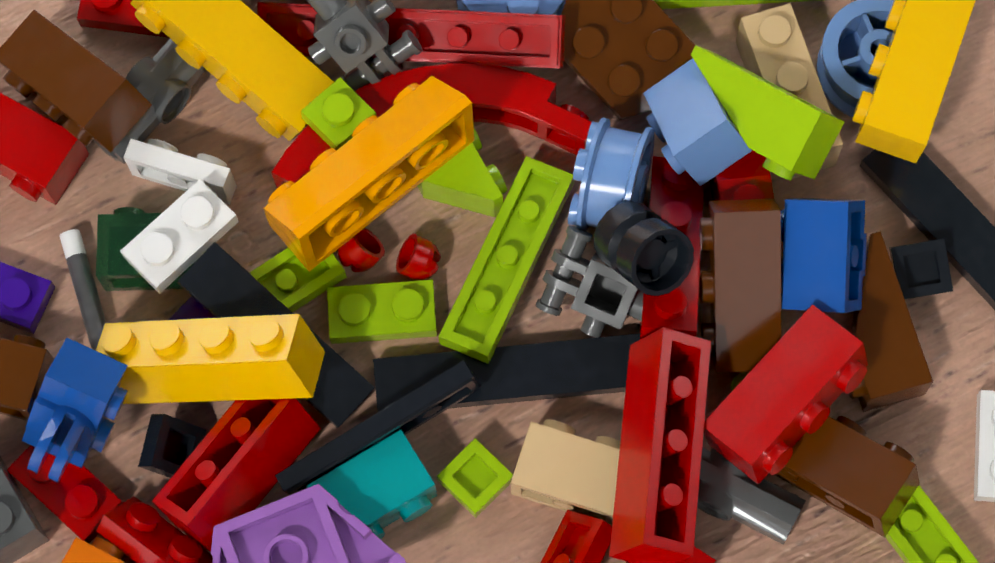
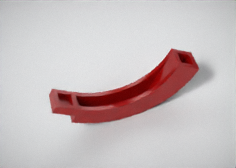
(497, 97)

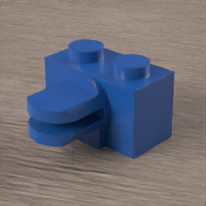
(823, 254)
(74, 408)

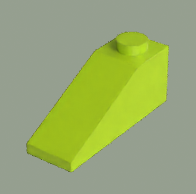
(769, 118)

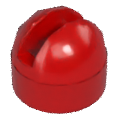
(361, 251)
(418, 258)

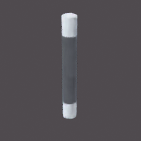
(83, 285)

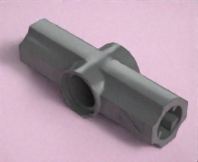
(166, 85)
(731, 494)

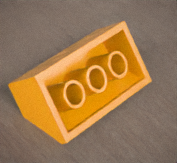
(371, 170)

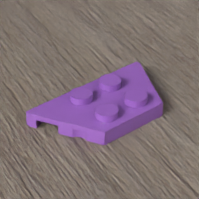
(299, 530)

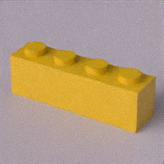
(244, 56)
(911, 75)
(215, 358)

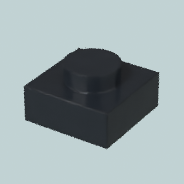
(922, 268)
(168, 444)

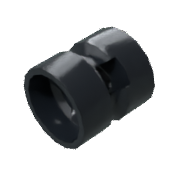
(643, 248)

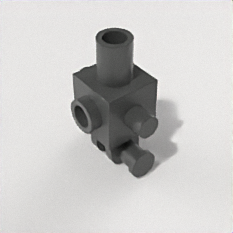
(356, 31)
(601, 295)

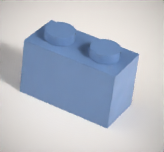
(693, 125)

